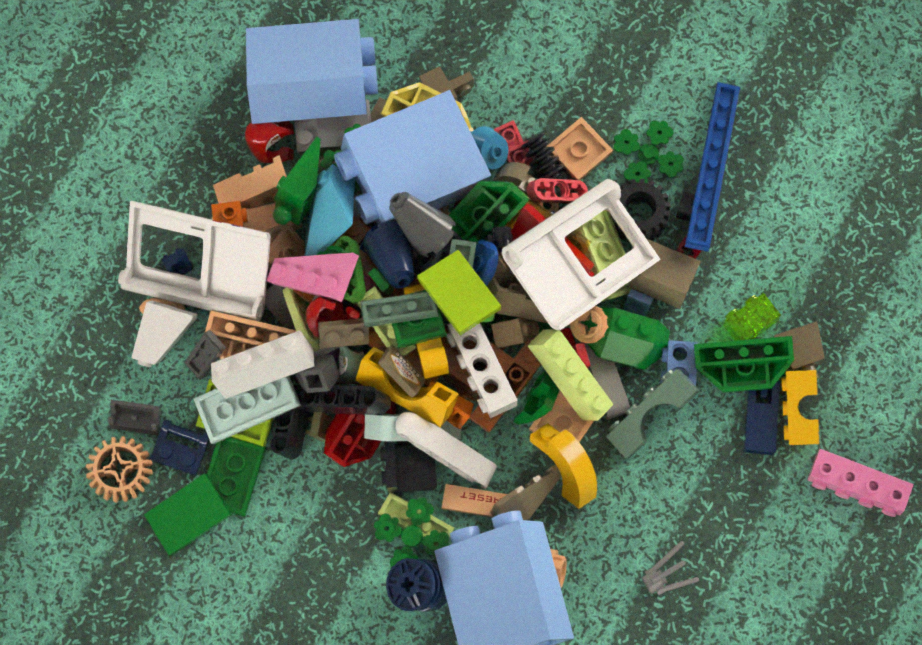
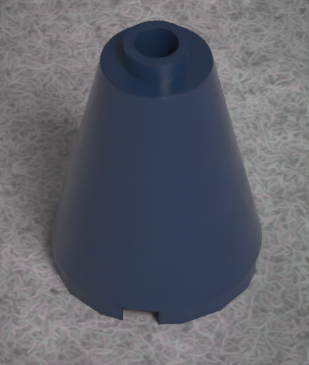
(390, 253)

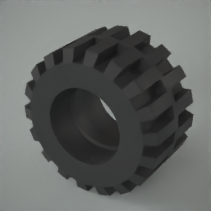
(654, 198)

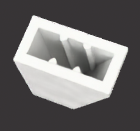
(160, 331)

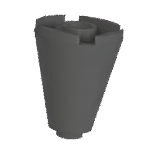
(421, 223)

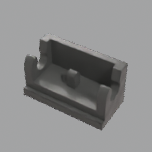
(135, 417)

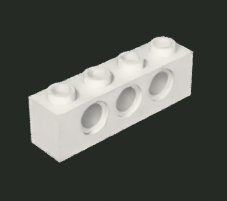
(492, 403)

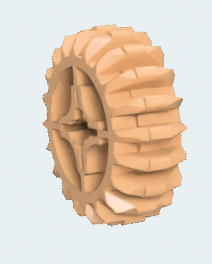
(109, 472)

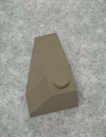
(531, 497)

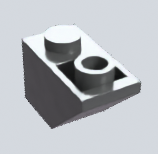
(320, 377)

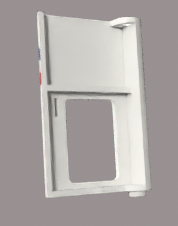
(232, 264)
(553, 272)

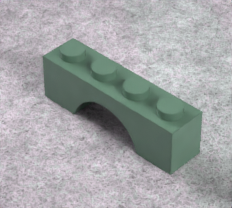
(629, 434)

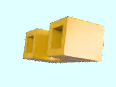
(799, 429)

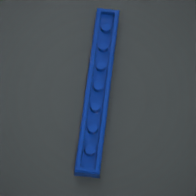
(712, 167)

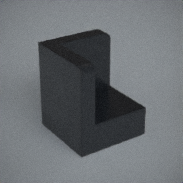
(685, 206)

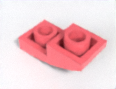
(514, 140)

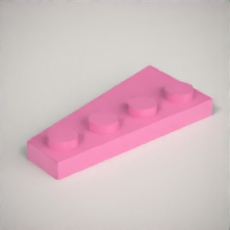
(315, 274)

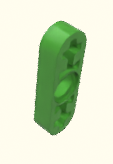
(357, 277)

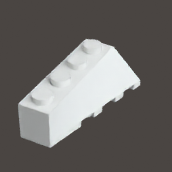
(262, 364)

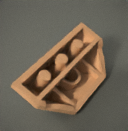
(241, 333)

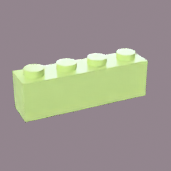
(570, 374)

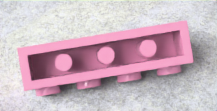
(860, 482)

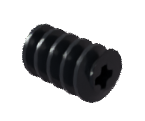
(542, 156)

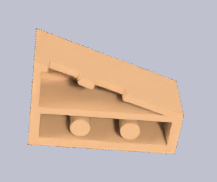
(254, 188)

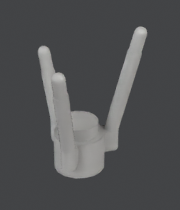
(655, 580)

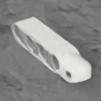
(445, 448)

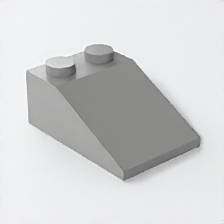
(328, 129)

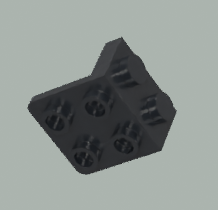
(407, 468)

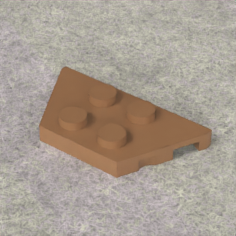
(284, 243)

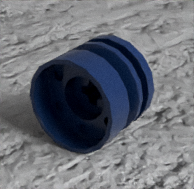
(428, 588)

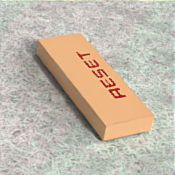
(469, 500)

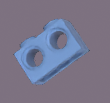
(687, 365)

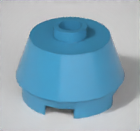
(491, 146)

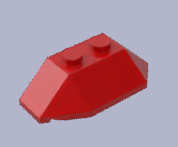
(346, 438)

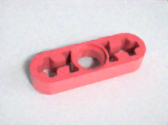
(550, 196)

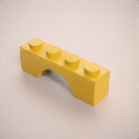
(430, 403)

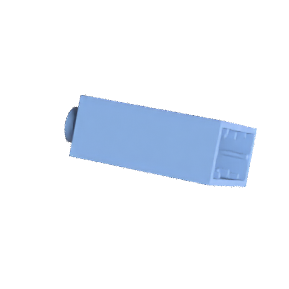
(309, 71)
(414, 152)
(503, 585)

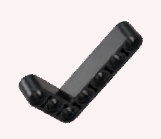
(291, 426)

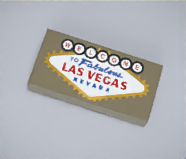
(401, 371)

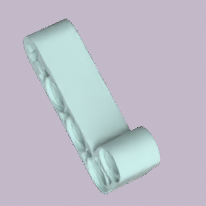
(383, 428)

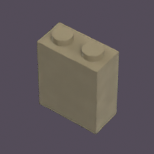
(668, 278)

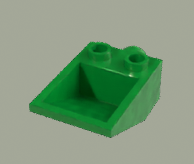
(298, 188)

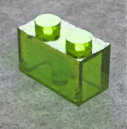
(751, 319)

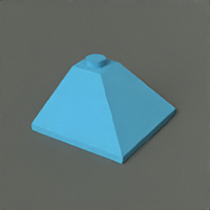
(330, 211)

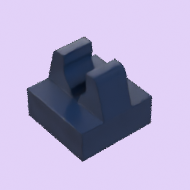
(177, 262)

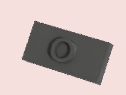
(277, 305)
(204, 353)

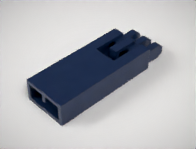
(761, 422)

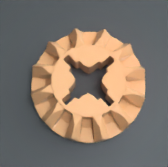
(581, 330)

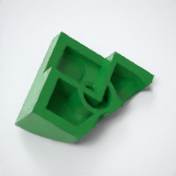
(539, 400)

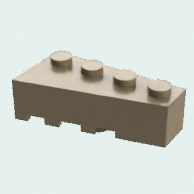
(514, 298)

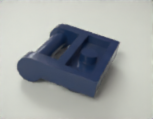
(178, 455)

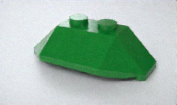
(486, 207)
(630, 339)
(745, 363)

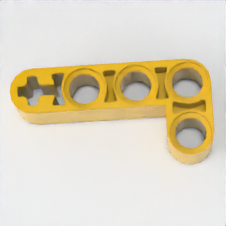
(431, 352)

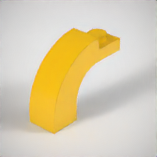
(572, 461)

